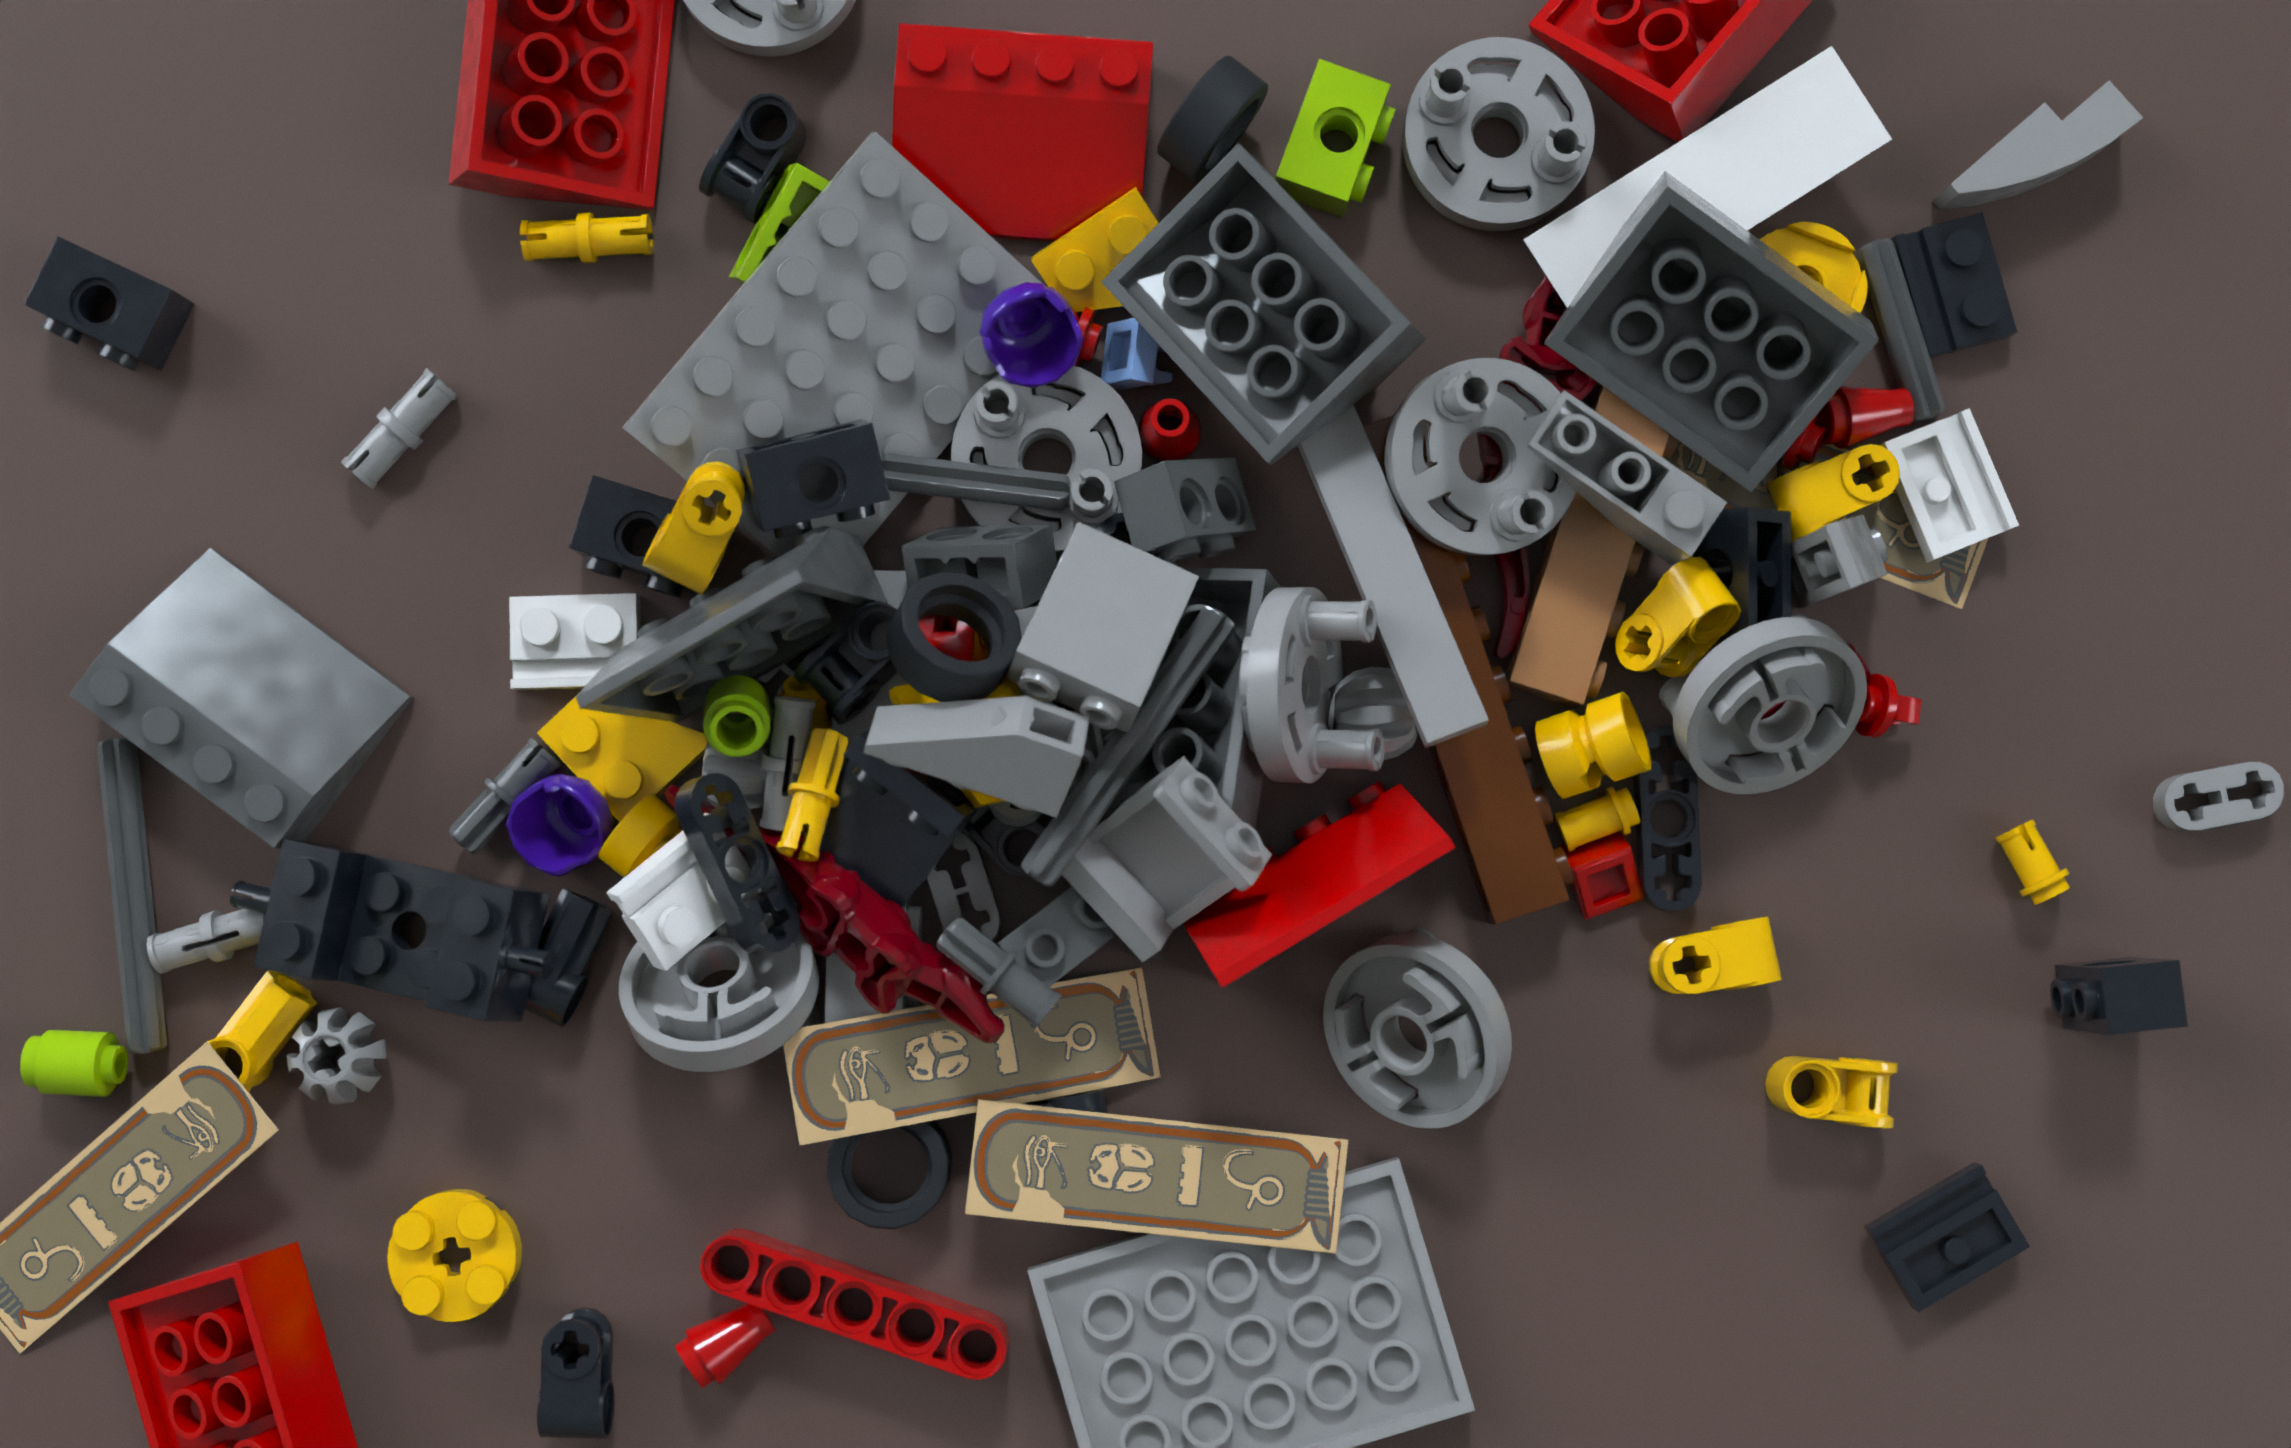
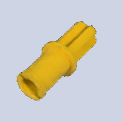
(814, 794)

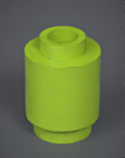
(733, 733)
(74, 1063)

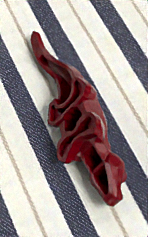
(1539, 318)
(875, 940)

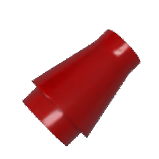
(1864, 413)
(1169, 444)
(723, 1343)

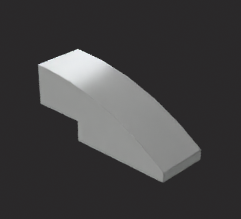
(2042, 149)

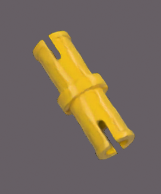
(587, 237)

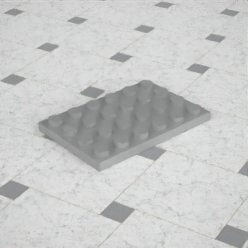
(846, 320)
(1256, 1341)

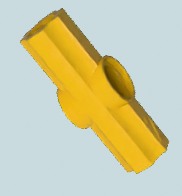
(264, 1025)

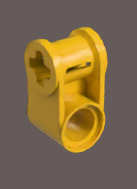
(1827, 492)
(694, 534)
(1685, 620)
(1724, 958)
(1843, 1091)

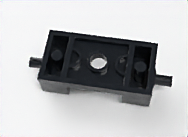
(346, 917)

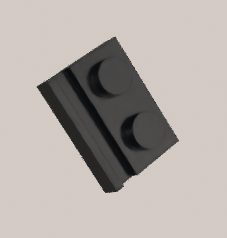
(1955, 285)
(1946, 1236)

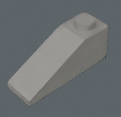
(1836, 560)

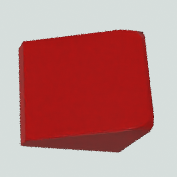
(1603, 875)

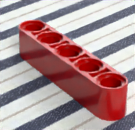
(824, 1310)

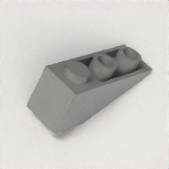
(1626, 480)
(991, 745)

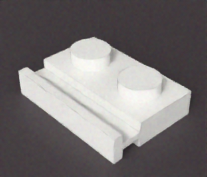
(1950, 486)
(568, 637)
(671, 902)

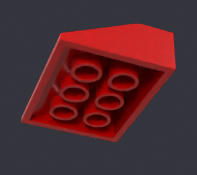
(1665, 57)
(563, 100)
(1023, 123)
(1318, 880)
(234, 1358)

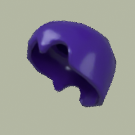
(1031, 335)
(559, 824)

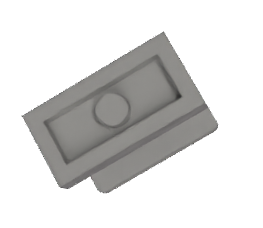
(1101, 628)
(1165, 858)

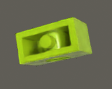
(1341, 102)

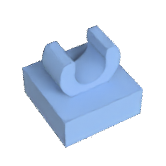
(1131, 357)

